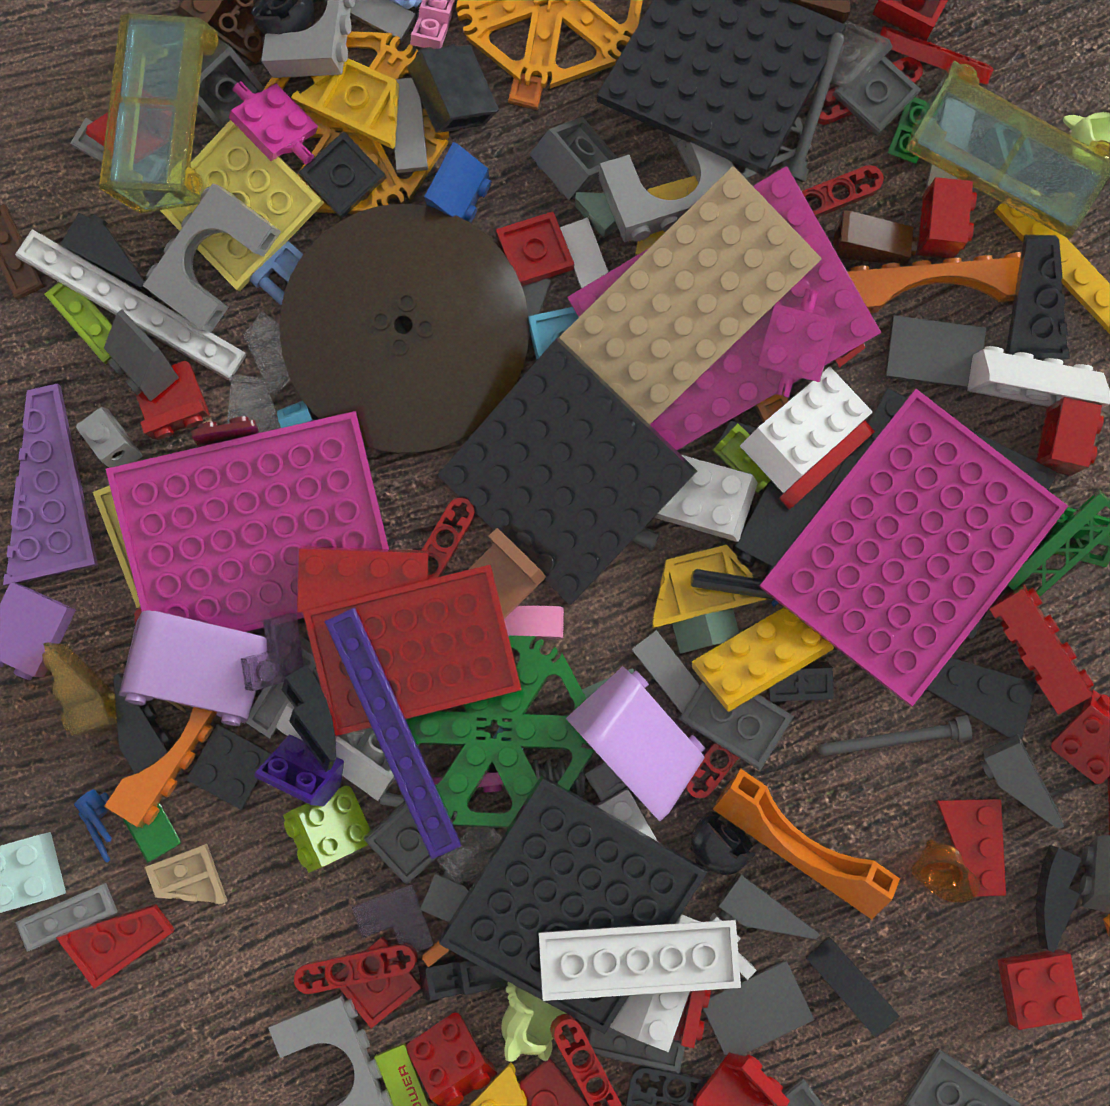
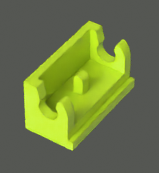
(736, 458)

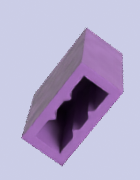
(26, 624)

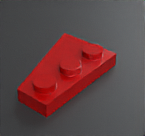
(978, 835)
(114, 943)

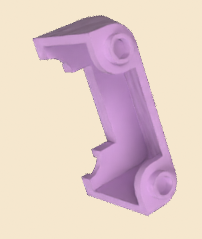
(190, 665)
(638, 740)

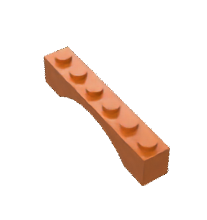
(984, 274)
(140, 793)
(855, 880)

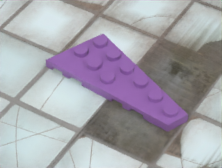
(49, 506)

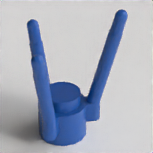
(91, 811)

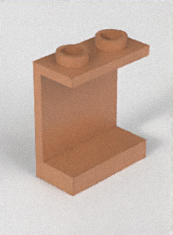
(512, 570)

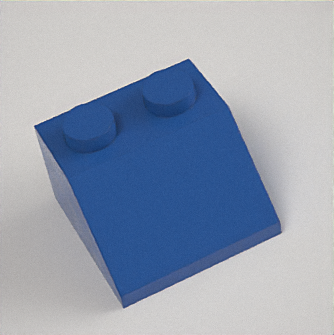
(458, 184)

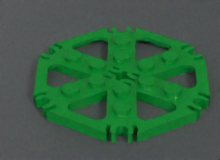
(507, 756)

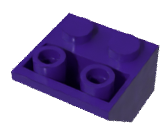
(299, 774)

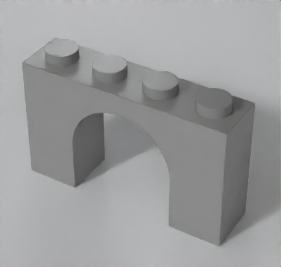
(314, 50)
(640, 212)
(174, 275)
(334, 1024)

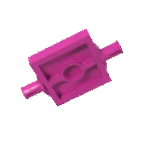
(273, 122)
(797, 342)

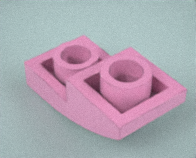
(432, 23)
(537, 621)

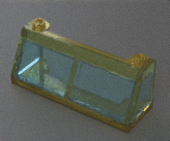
(155, 111)
(1009, 152)

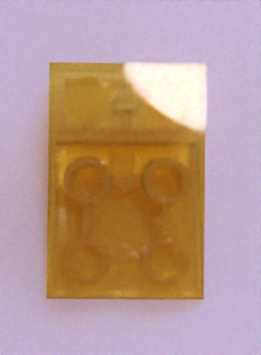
(84, 696)

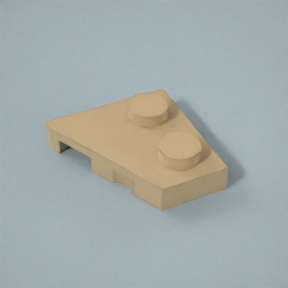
(187, 877)

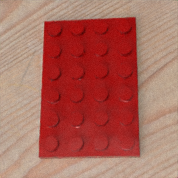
(435, 640)

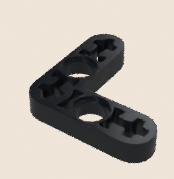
(649, 1096)

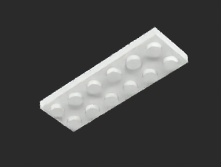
(639, 960)

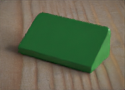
(155, 838)

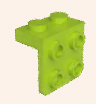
(328, 830)

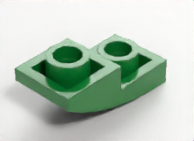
(904, 129)

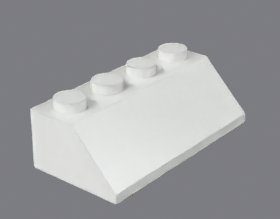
(1033, 380)
(362, 757)
(653, 1016)

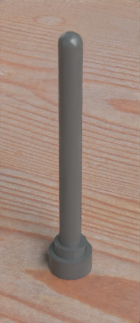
(797, 164)
(957, 729)

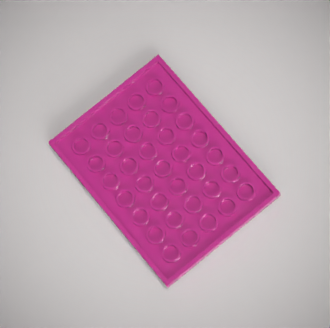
(735, 380)
(224, 522)
(913, 547)

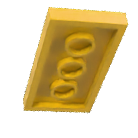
(759, 658)

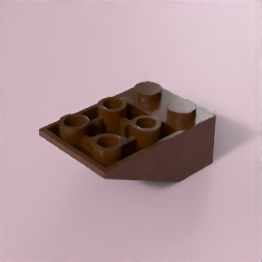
(232, 22)

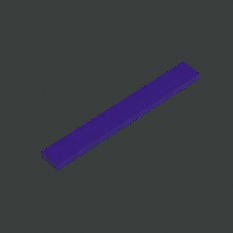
(393, 733)

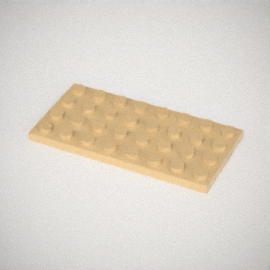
(691, 296)

